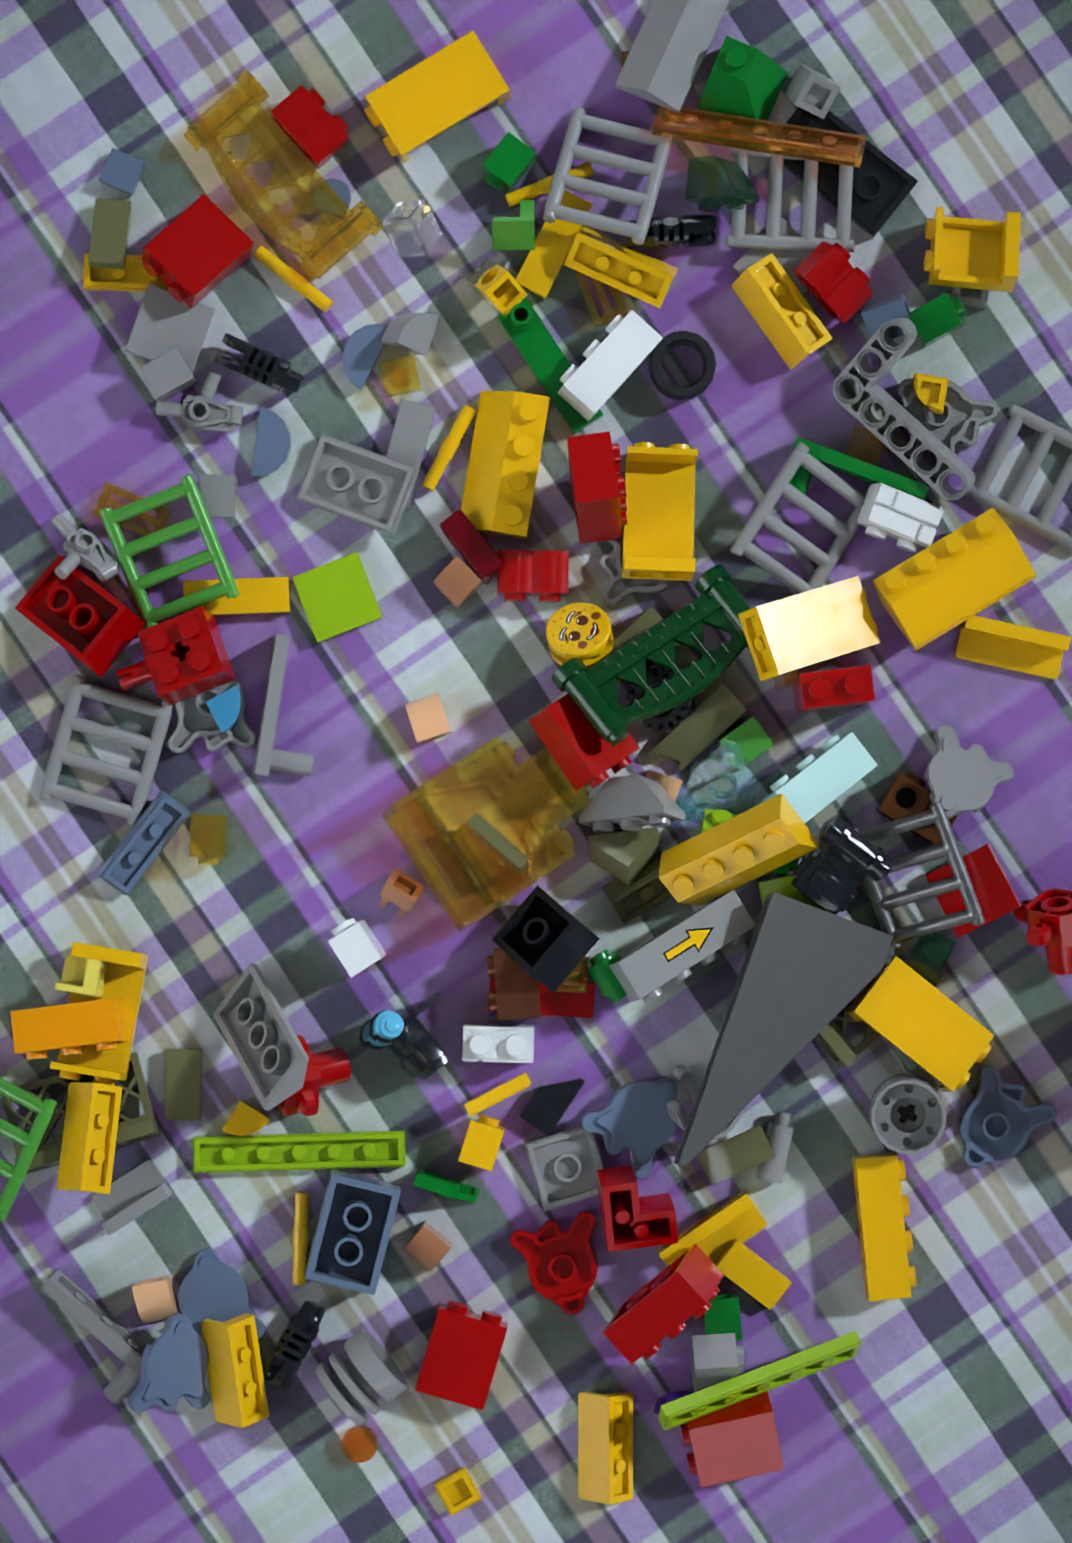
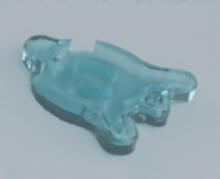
(720, 783)

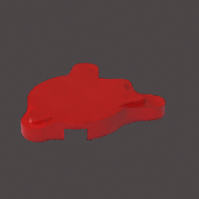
(560, 1261)

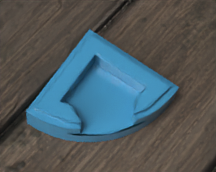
(226, 708)

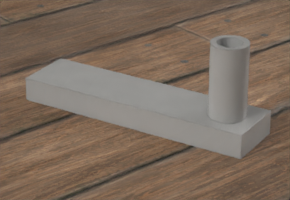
(265, 756)
(104, 1328)

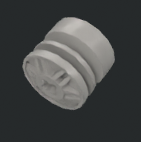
(914, 1133)
(356, 1381)

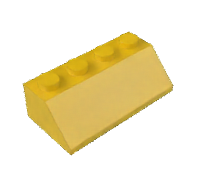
(505, 462)
(954, 579)
(735, 852)

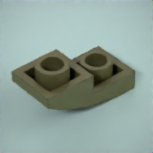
(735, 1155)

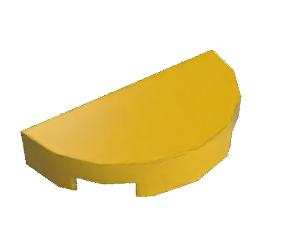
(497, 1094)

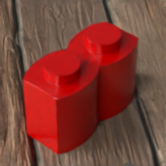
(310, 126)
(834, 281)
(533, 574)

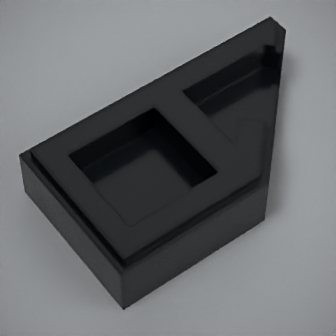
(550, 1104)

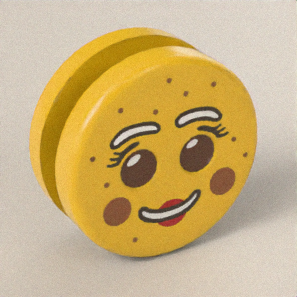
(580, 632)

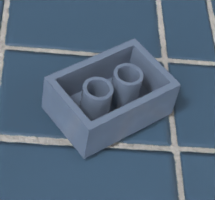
(352, 1232)

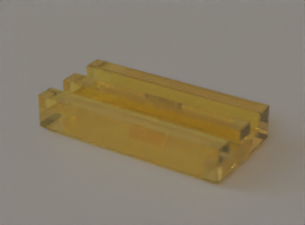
(610, 315)
(105, 500)

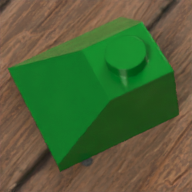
(742, 82)

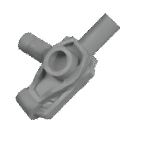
(202, 412)
(84, 549)

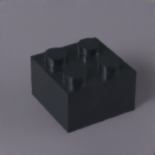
(545, 939)

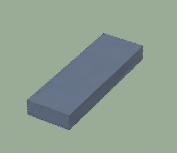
(143, 842)

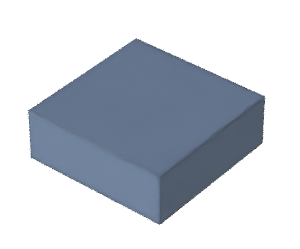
(122, 171)

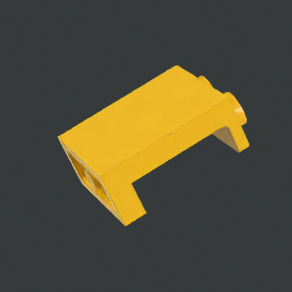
(973, 252)

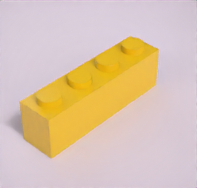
(882, 1226)

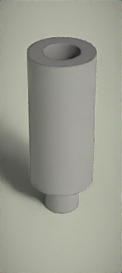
(779, 1138)

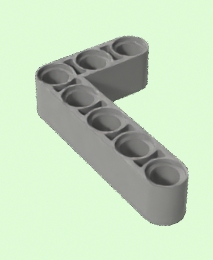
(895, 414)

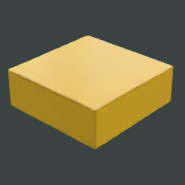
(458, 1490)

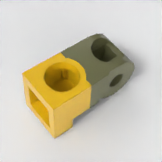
(497, 286)

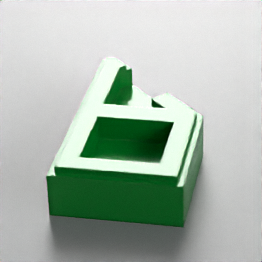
(445, 1186)

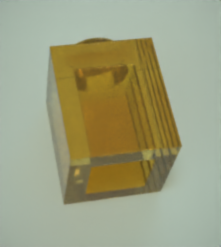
(209, 838)

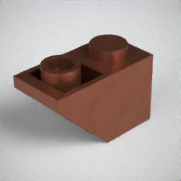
(515, 988)

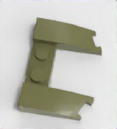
(714, 705)

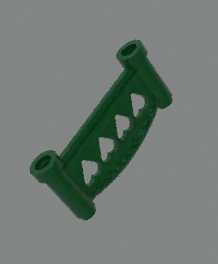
(596, 688)

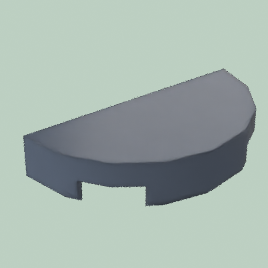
(362, 353)
(271, 444)

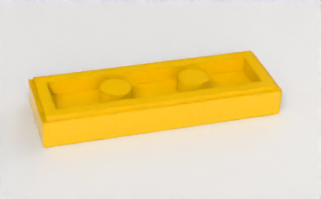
(551, 250)
(131, 279)
(255, 596)

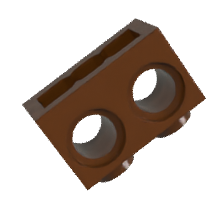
(921, 801)

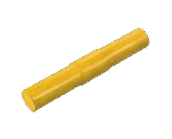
(543, 186)
(293, 279)
(448, 448)
(300, 1237)

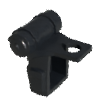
(839, 866)

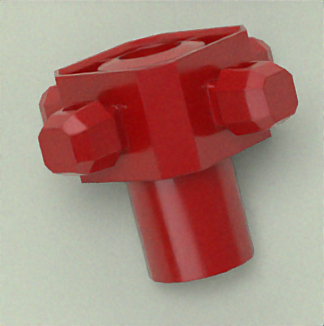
(1050, 925)
(323, 1070)

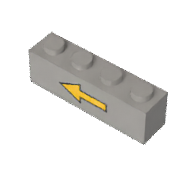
(682, 946)

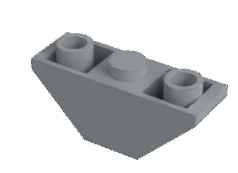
(629, 804)

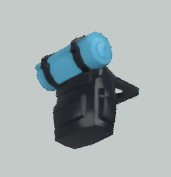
(407, 1038)

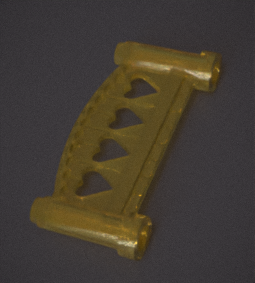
(240, 114)

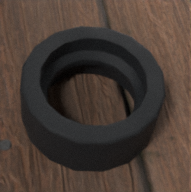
(688, 339)

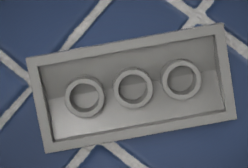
(670, 50)
(262, 1039)

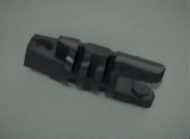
(672, 231)
(260, 365)
(294, 1345)

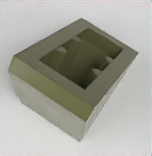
(624, 852)

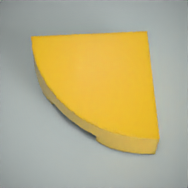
(930, 391)
(245, 1120)

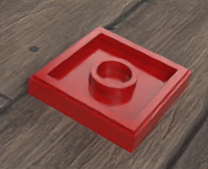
(989, 883)

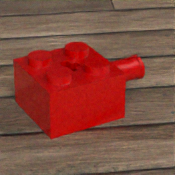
(164, 651)

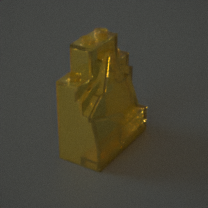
(517, 800)

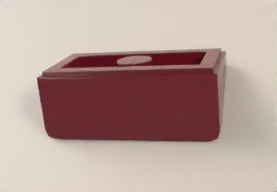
(471, 546)

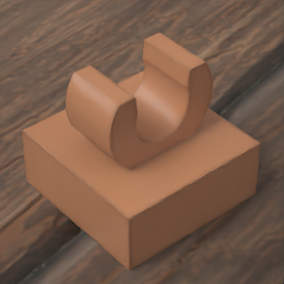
(401, 891)

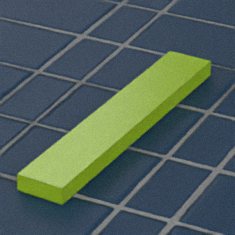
(299, 1151)
(759, 1381)

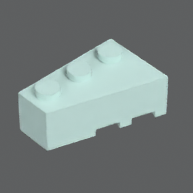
(824, 777)

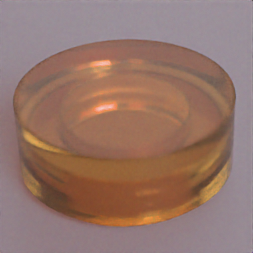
(359, 1443)

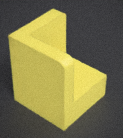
(83, 976)

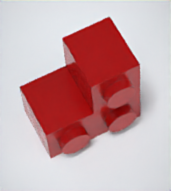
(630, 1219)

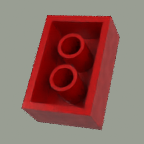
(597, 487)
(664, 1305)

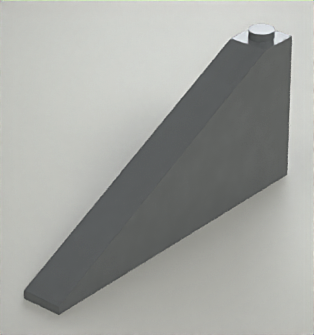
(790, 986)

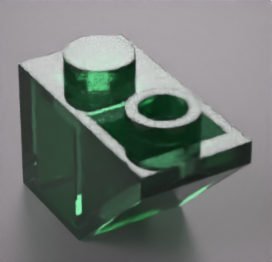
(718, 183)

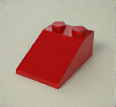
(80, 617)

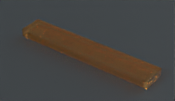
(761, 136)

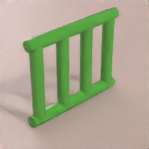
(200, 521)
(29, 1141)

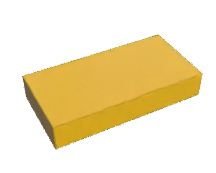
(753, 1274)

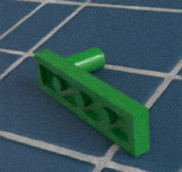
(543, 359)
(855, 469)

